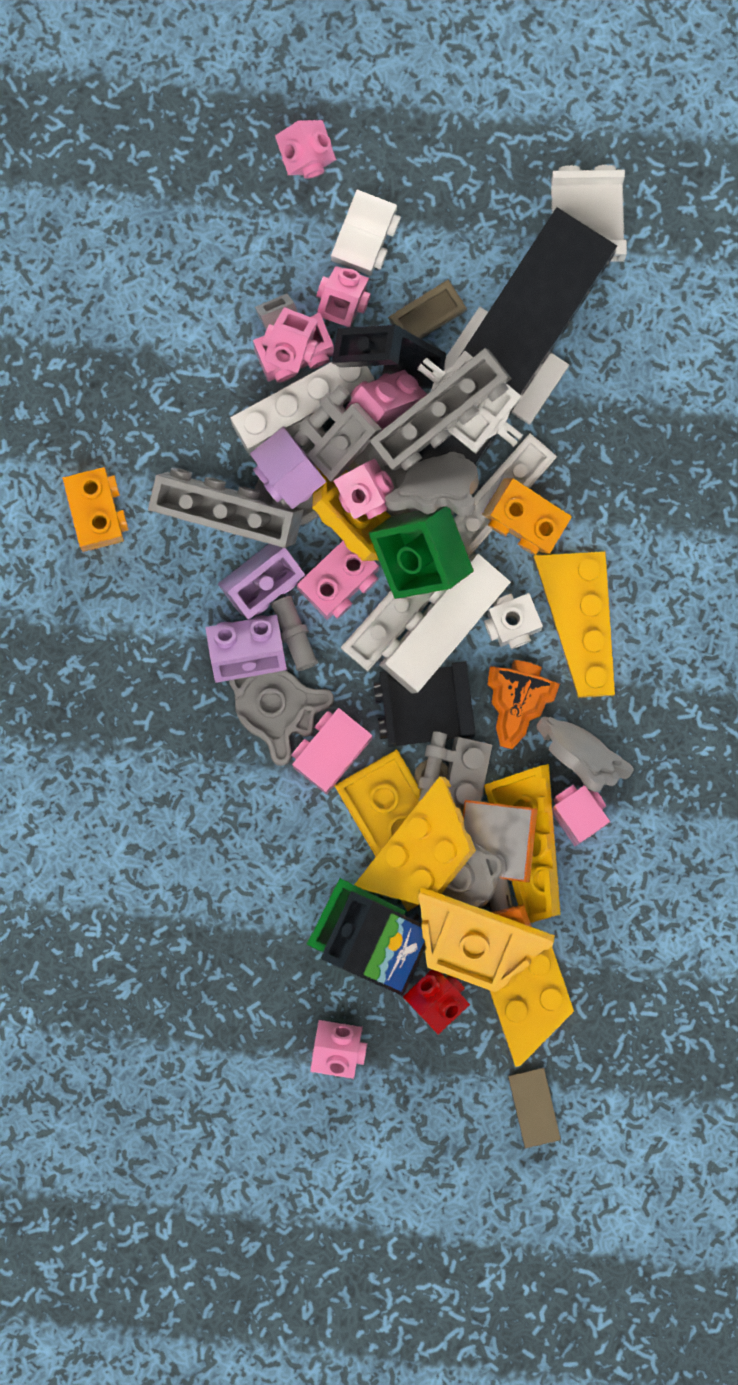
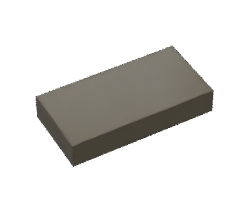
(430, 311)
(534, 1108)

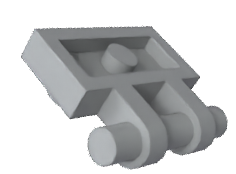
(344, 440)
(466, 767)

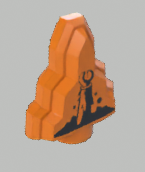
(518, 698)

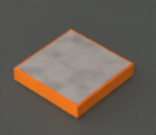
(504, 831)

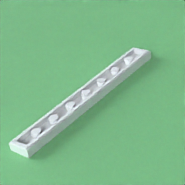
(391, 614)

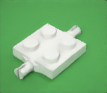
(492, 415)

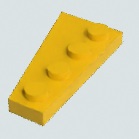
(580, 610)
(533, 790)

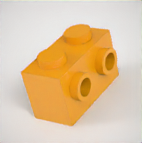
(94, 509)
(525, 516)

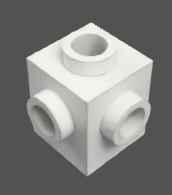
(522, 610)

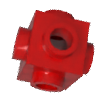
(440, 1003)

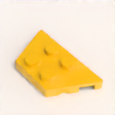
(352, 531)
(423, 851)
(476, 942)
(532, 1005)

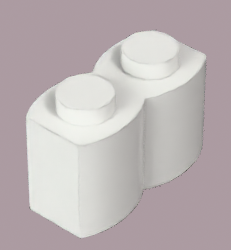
(365, 232)

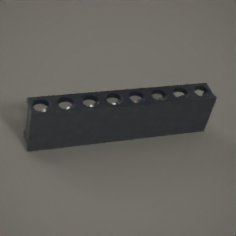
(536, 307)

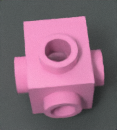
(305, 148)
(343, 296)
(290, 340)
(364, 490)
(337, 1049)

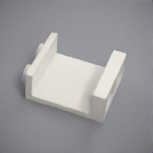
(594, 200)

